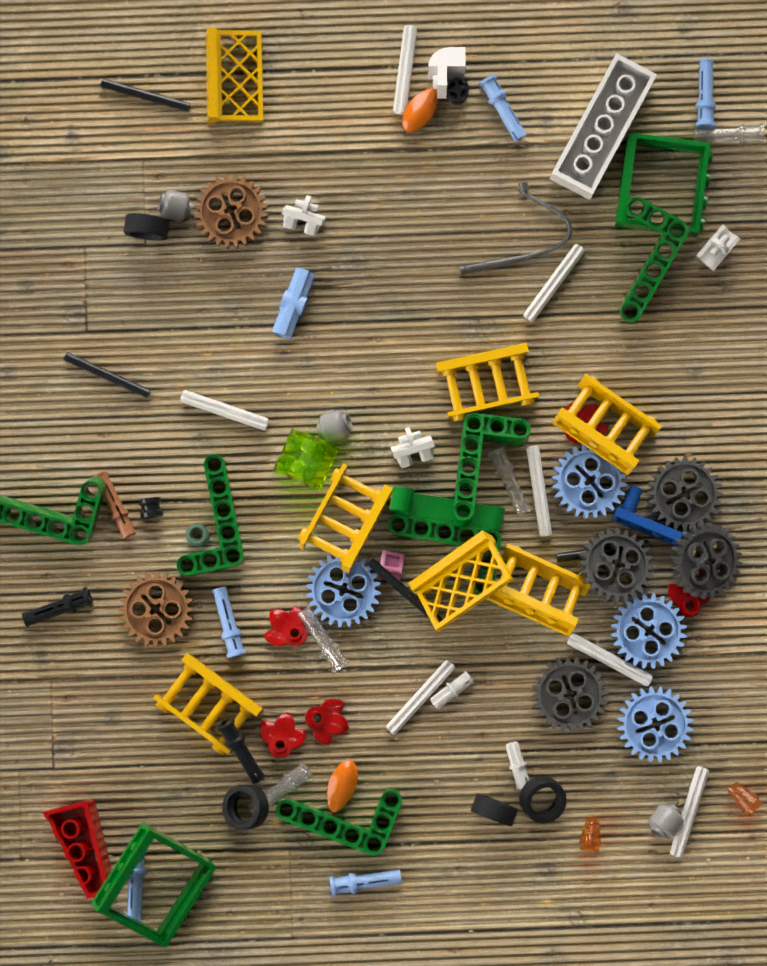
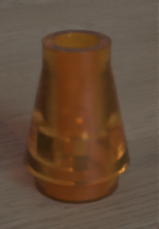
(745, 799)
(591, 837)

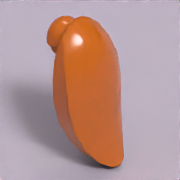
(420, 110)
(342, 785)

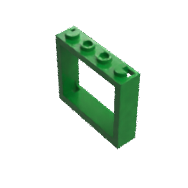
(666, 143)
(124, 868)

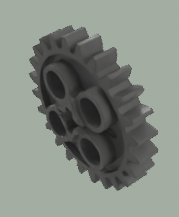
(674, 475)
(705, 560)
(635, 573)
(590, 687)

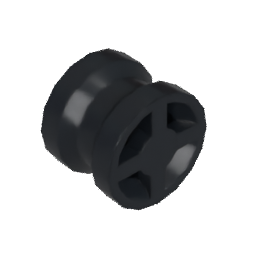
(457, 85)
(150, 507)

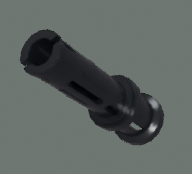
(68, 604)
(235, 741)

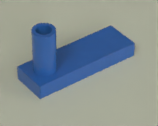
(627, 517)

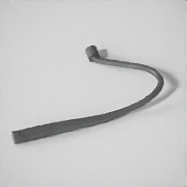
(490, 264)

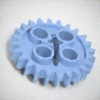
(573, 494)
(335, 609)
(660, 613)
(662, 744)

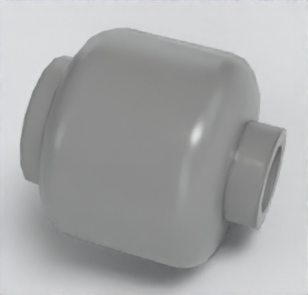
(175, 205)
(334, 426)
(665, 821)

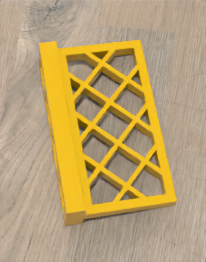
(214, 79)
(455, 563)

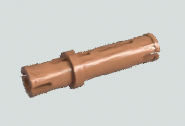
(126, 528)

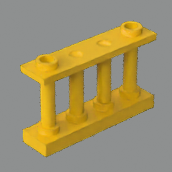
(494, 360)
(595, 441)
(358, 537)
(532, 608)
(210, 680)

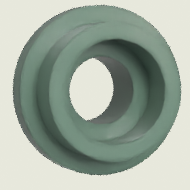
(197, 527)

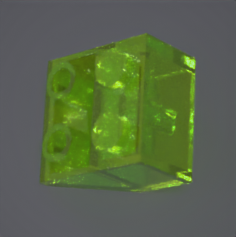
(306, 459)

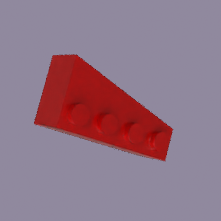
(83, 843)

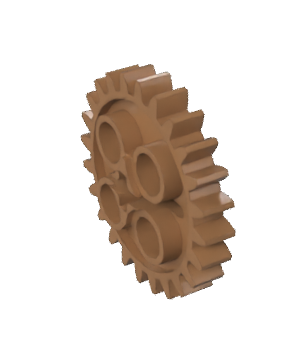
(249, 204)
(141, 624)

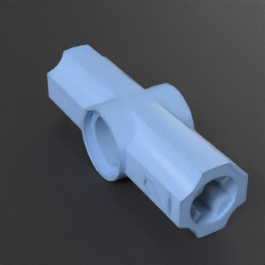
(293, 303)

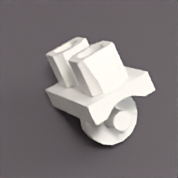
(313, 220)
(717, 247)
(421, 445)

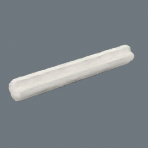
(404, 69)
(554, 283)
(224, 410)
(539, 491)
(610, 659)
(420, 697)
(689, 811)

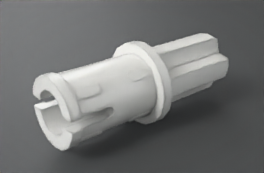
(451, 690)
(517, 764)

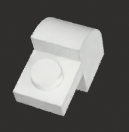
(444, 66)

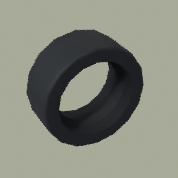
(146, 226)
(229, 807)
(494, 810)
(554, 810)

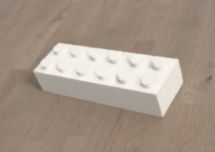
(603, 126)

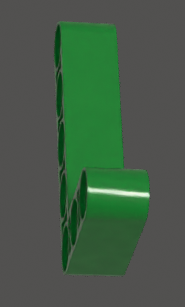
(654, 257)
(472, 459)
(408, 503)
(49, 517)
(221, 524)
(432, 536)
(343, 825)

